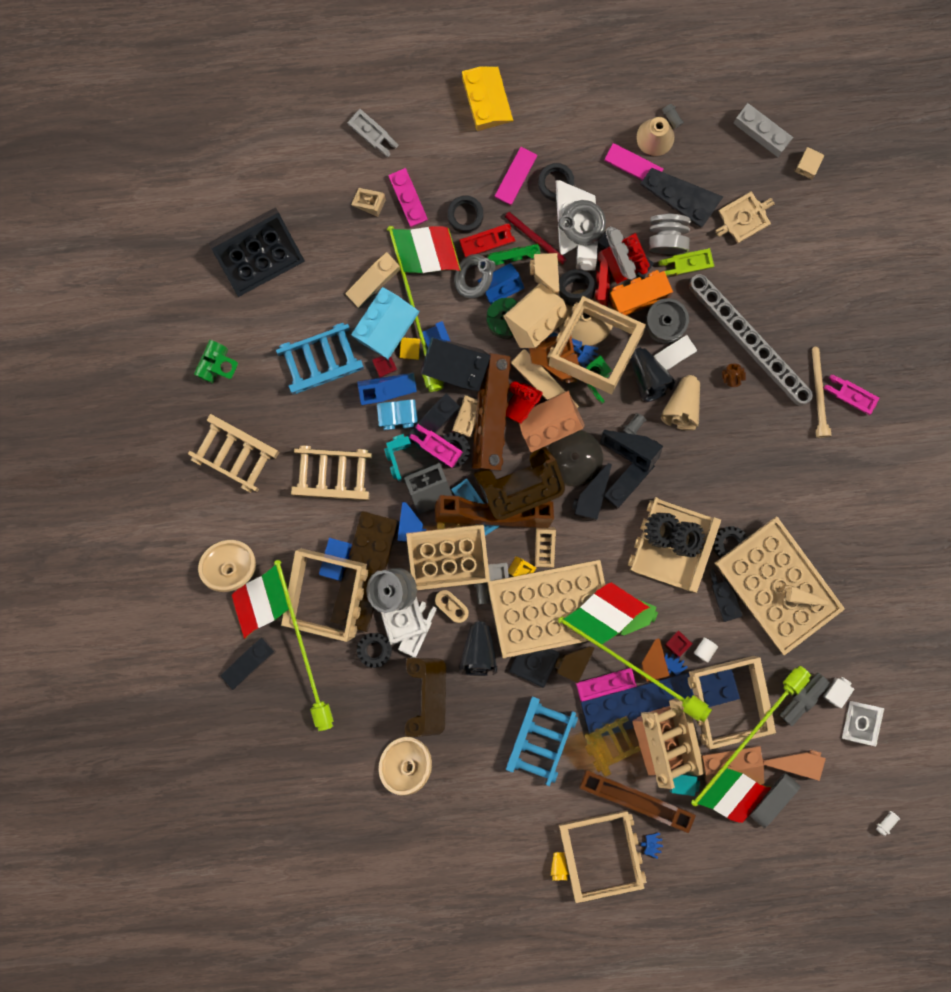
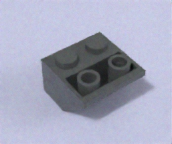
(427, 487)

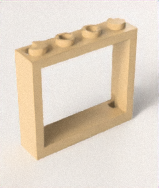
(606, 315)
(295, 589)
(761, 696)
(635, 857)

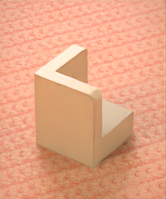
(809, 163)

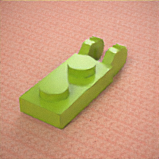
(689, 262)

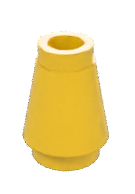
(559, 867)

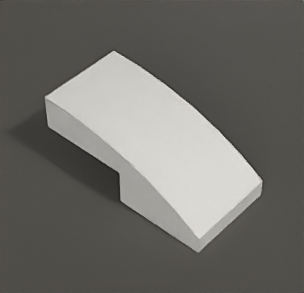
(676, 353)

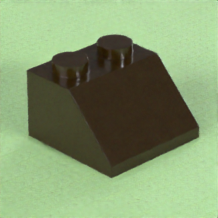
(574, 663)

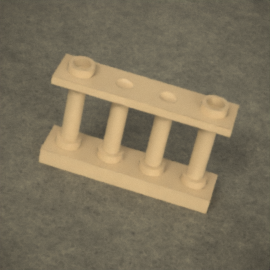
(232, 435)
(340, 490)
(687, 739)

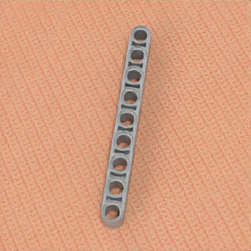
(748, 330)

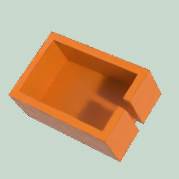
(640, 293)

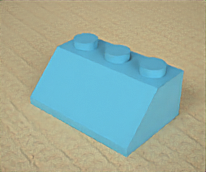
(385, 323)

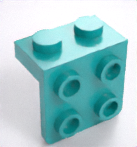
(400, 442)

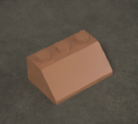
(551, 421)
(670, 744)
(748, 762)

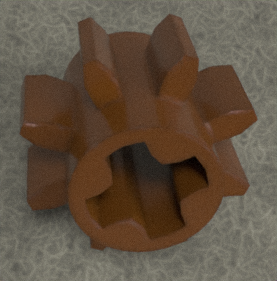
(734, 375)

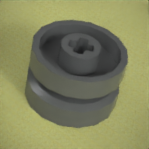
(662, 331)
(391, 590)

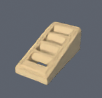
(542, 563)
(797, 595)

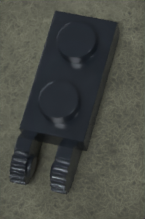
(725, 598)

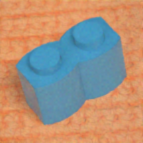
(397, 413)

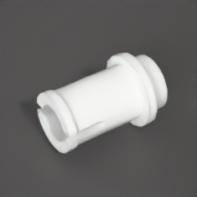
(887, 824)

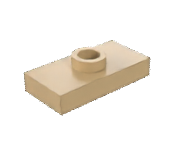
(466, 417)

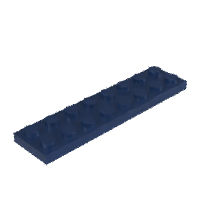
(716, 690)

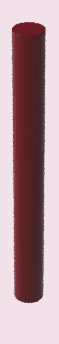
(533, 236)

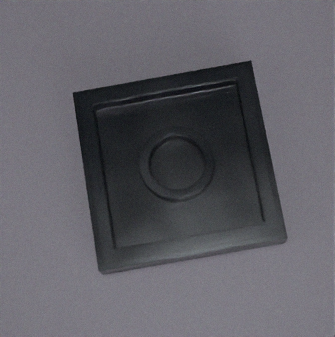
(535, 666)

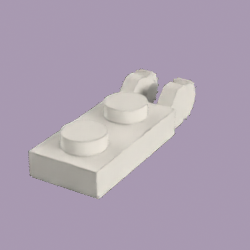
(413, 645)

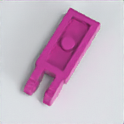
(853, 395)
(437, 446)

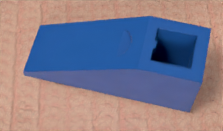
(386, 388)

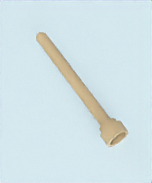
(823, 428)

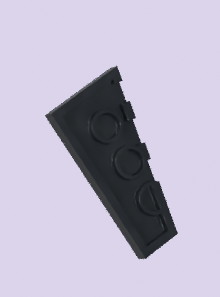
(682, 196)

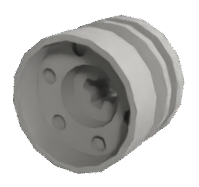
(670, 231)

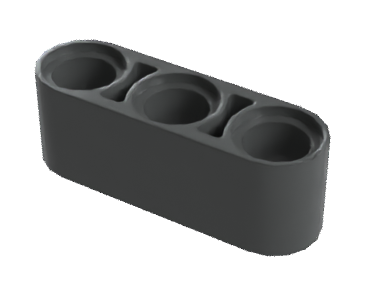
(775, 800)

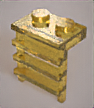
(601, 752)

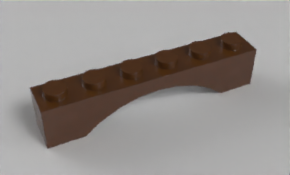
(460, 510)
(637, 800)

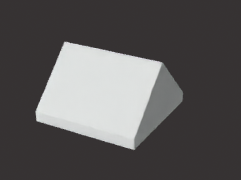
(863, 723)

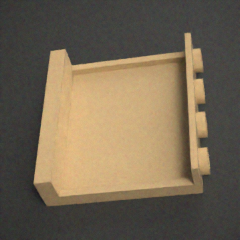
(663, 563)

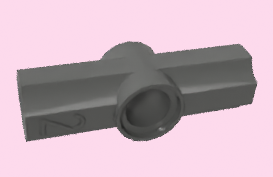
(805, 699)

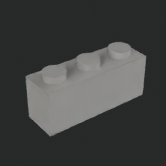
(763, 130)

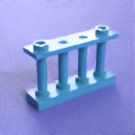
(334, 371)
(530, 726)

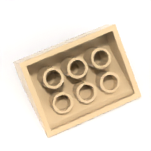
(448, 557)

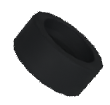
(551, 168)
(465, 199)
(576, 276)

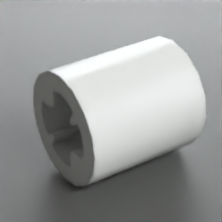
(706, 650)

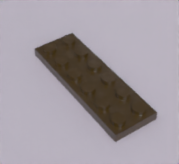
(372, 547)

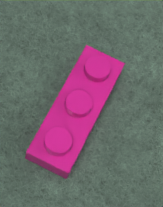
(408, 198)

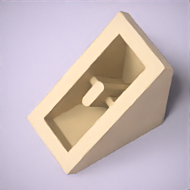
(369, 201)

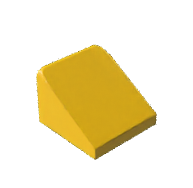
(410, 348)
(520, 567)

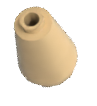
(655, 136)
(684, 405)

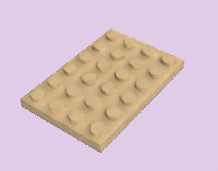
(760, 576)
(530, 605)

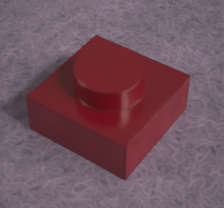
(384, 366)
(678, 644)

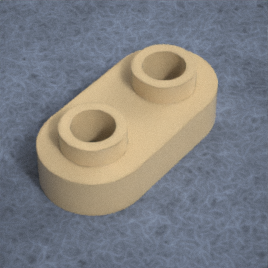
(451, 607)

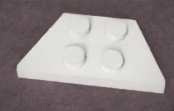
(583, 220)

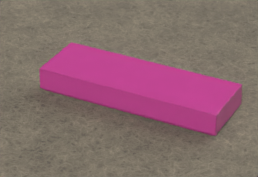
(629, 162)
(516, 176)
(606, 684)

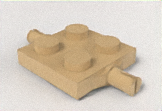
(744, 217)

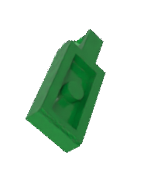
(514, 254)

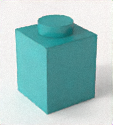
(686, 785)

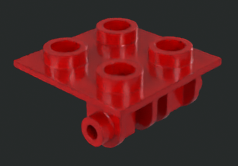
(635, 254)
(522, 401)

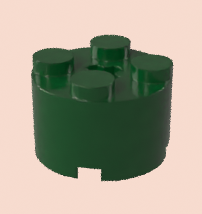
(494, 316)

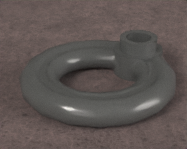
(572, 233)
(487, 274)

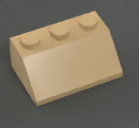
(536, 316)

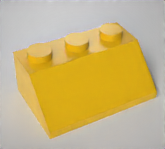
(486, 97)

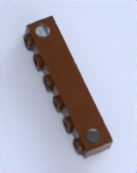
(491, 415)

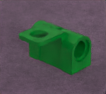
(211, 362)
(602, 369)

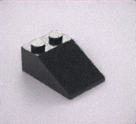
(455, 363)

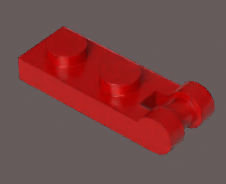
(487, 240)
(603, 279)

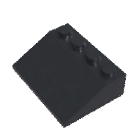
(256, 252)

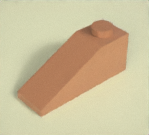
(800, 763)

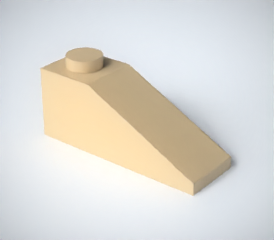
(373, 279)

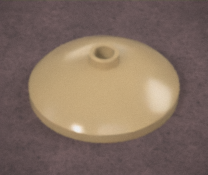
(590, 330)
(223, 558)
(396, 765)

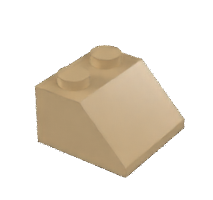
(545, 271)

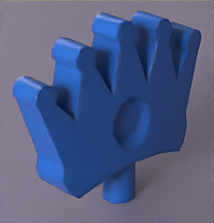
(586, 355)
(674, 666)
(651, 845)

